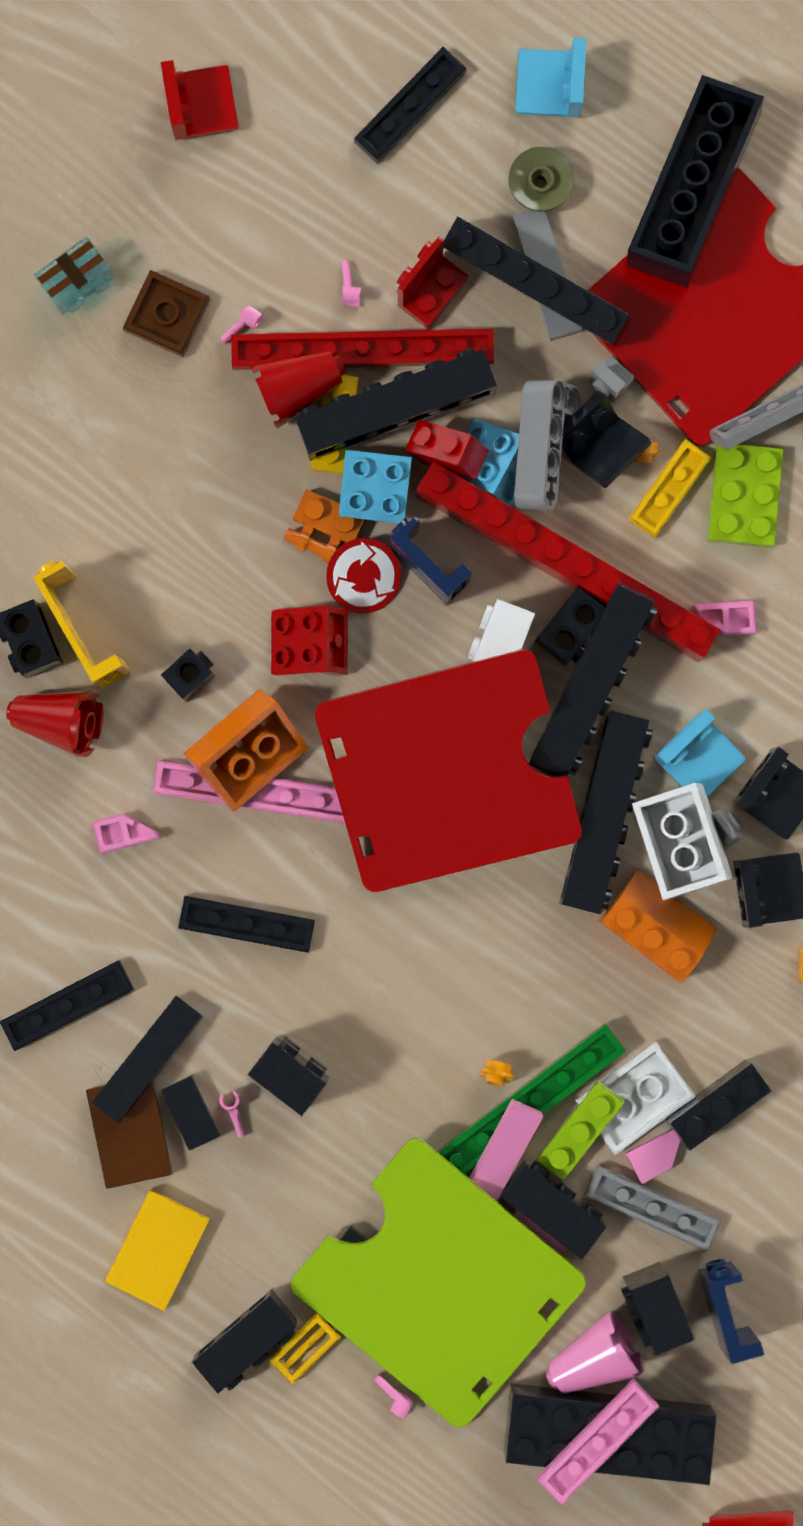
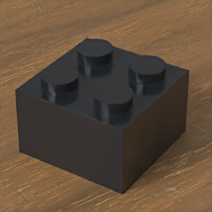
(290, 1075)
(655, 1302)

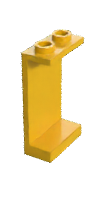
(106, 672)

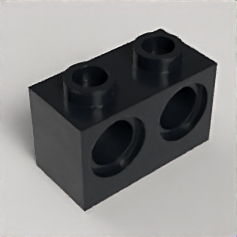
(566, 622)
(36, 635)

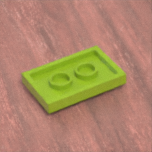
(745, 495)

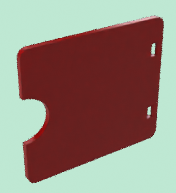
(723, 334)
(443, 771)

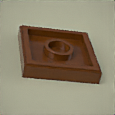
(166, 313)

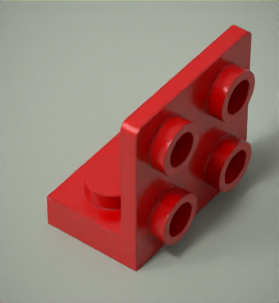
(199, 100)
(429, 284)
(309, 641)

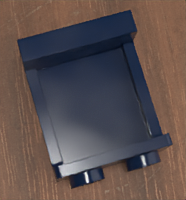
(442, 586)
(735, 1343)

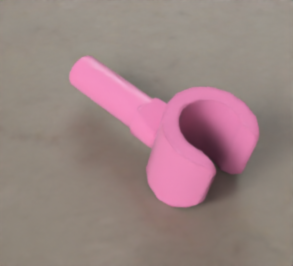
(350, 294)
(249, 317)
(234, 1113)
(402, 1401)

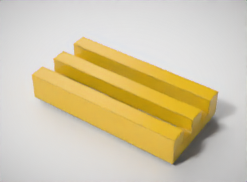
(324, 1327)

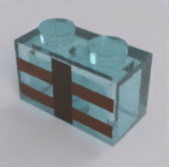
(75, 276)

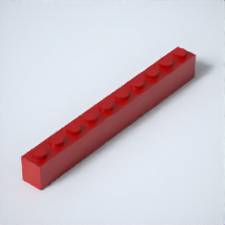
(558, 556)

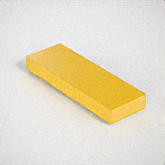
(669, 488)

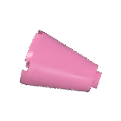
(596, 1357)

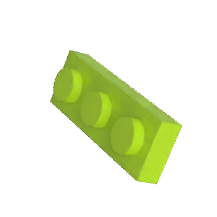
(580, 1130)

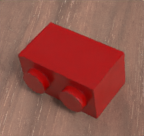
(447, 447)

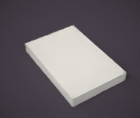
(650, 1093)

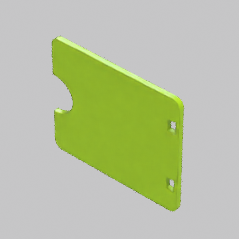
(441, 1286)

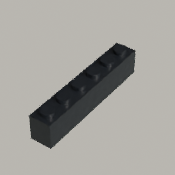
(536, 281)
(396, 404)
(592, 681)
(605, 811)

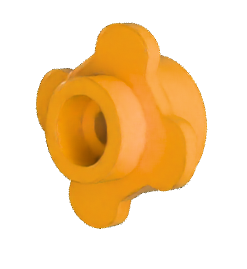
(497, 1073)

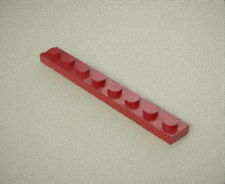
(362, 347)

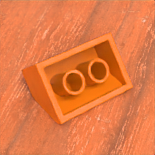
(246, 749)
(657, 928)

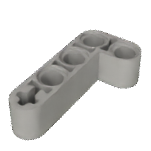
(541, 442)

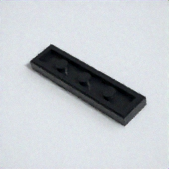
(410, 105)
(246, 924)
(66, 1005)
(147, 1059)

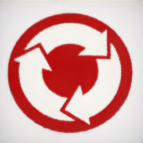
(363, 575)

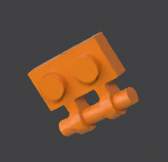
(322, 516)

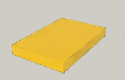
(157, 1249)

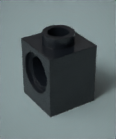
(174, 678)

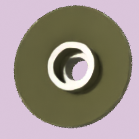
(546, 165)

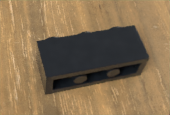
(718, 1104)
(554, 1208)
(245, 1342)

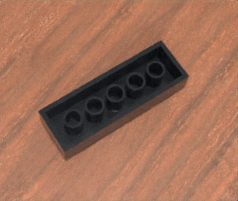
(694, 181)
(667, 1446)

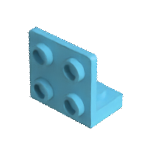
(551, 81)
(499, 467)
(375, 486)
(700, 754)

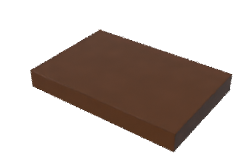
(136, 1146)

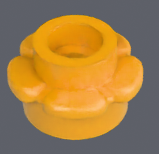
(649, 454)

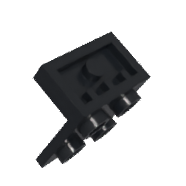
(601, 441)
(774, 794)
(769, 889)

